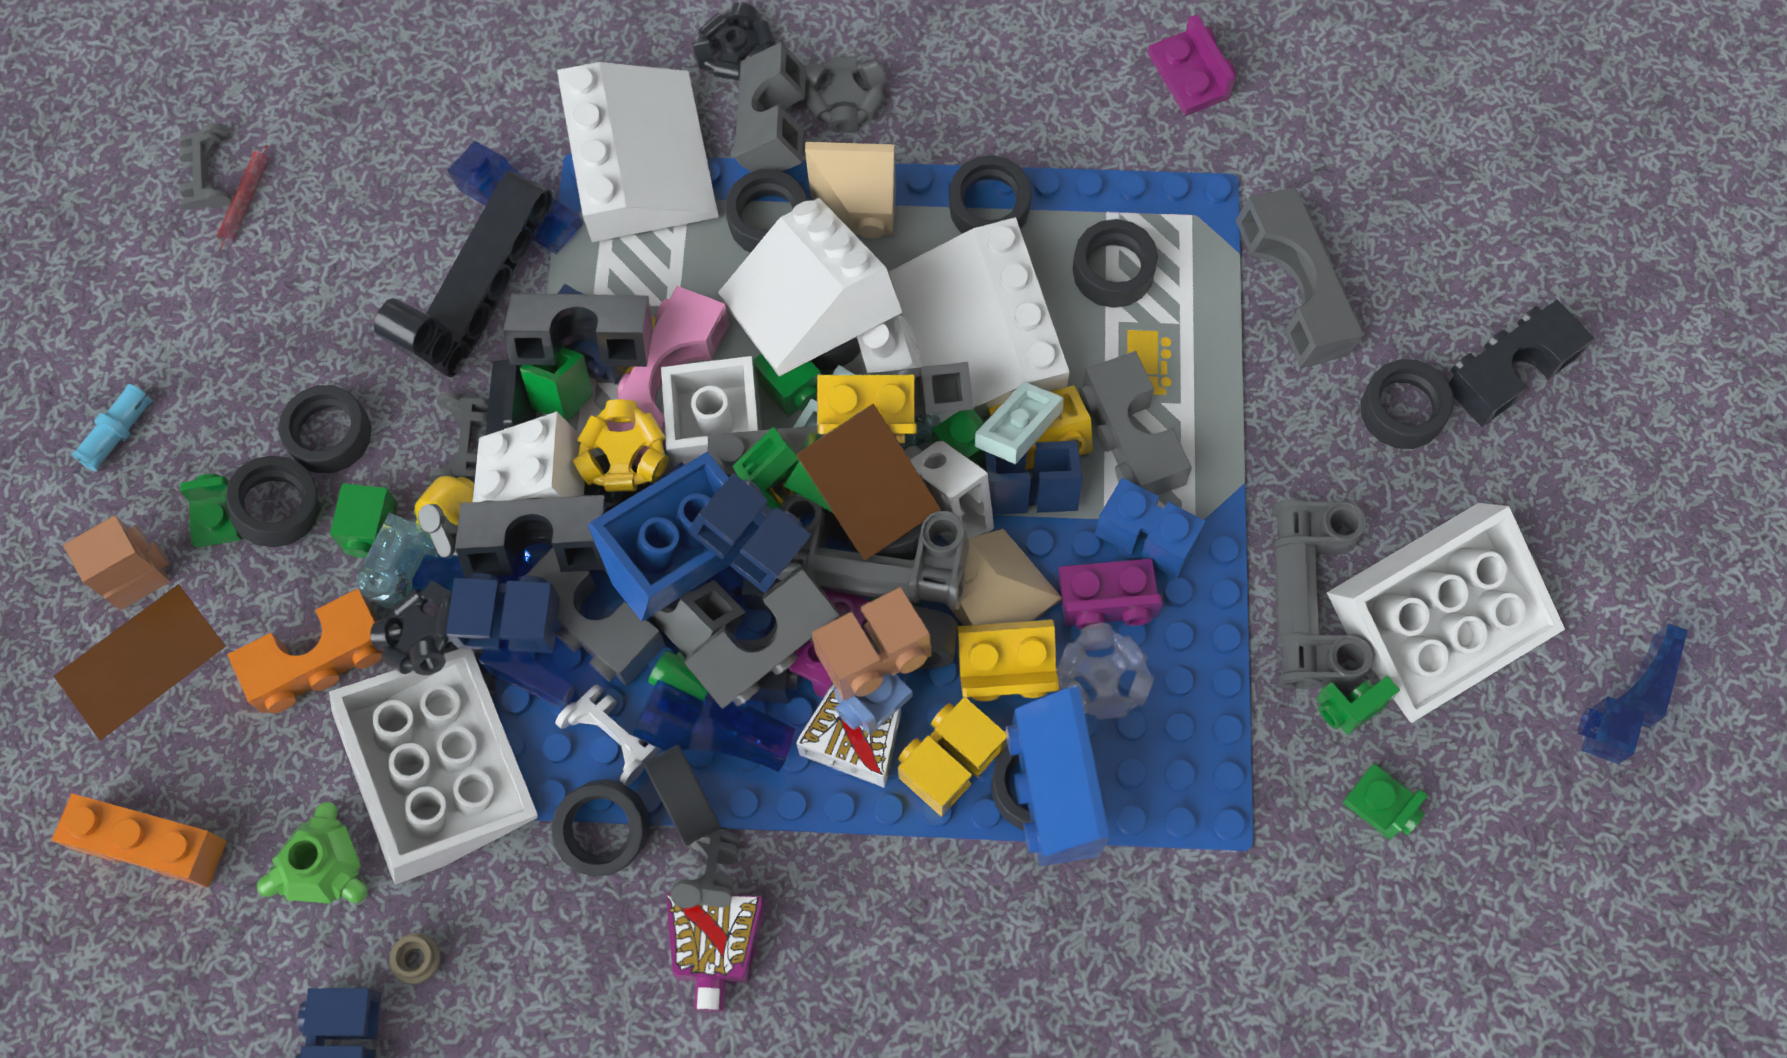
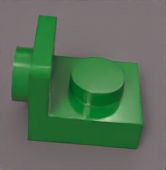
(767, 463)
(209, 510)
(1362, 703)
(1385, 803)

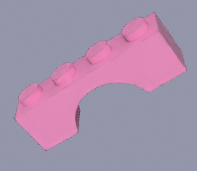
(685, 332)

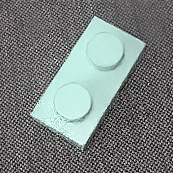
(1019, 422)

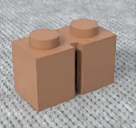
(118, 562)
(895, 633)

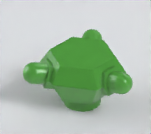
(316, 863)

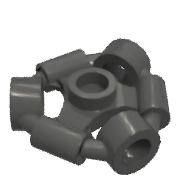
(844, 93)

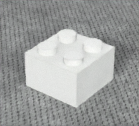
(706, 401)
(529, 462)

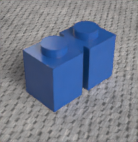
(1169, 530)

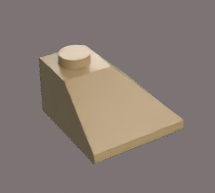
(855, 184)
(1002, 583)

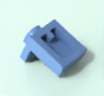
(875, 708)

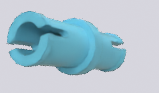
(112, 427)

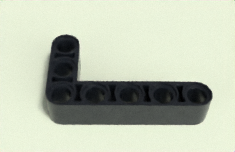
(474, 281)

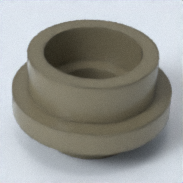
(401, 951)

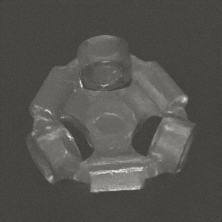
(1106, 671)

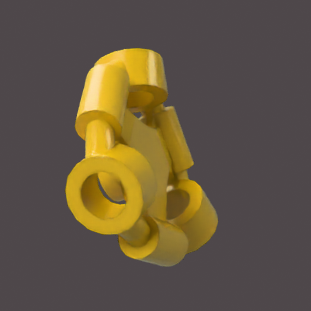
(621, 448)

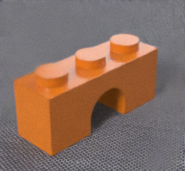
(274, 677)
(139, 840)

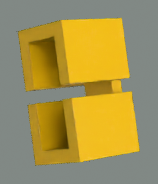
(968, 738)

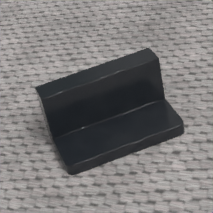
(507, 398)

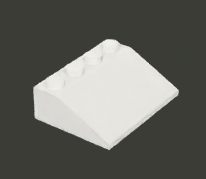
(635, 148)
(808, 288)
(985, 308)
(1449, 607)
(431, 764)

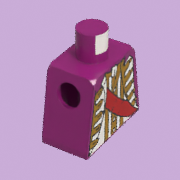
(714, 946)

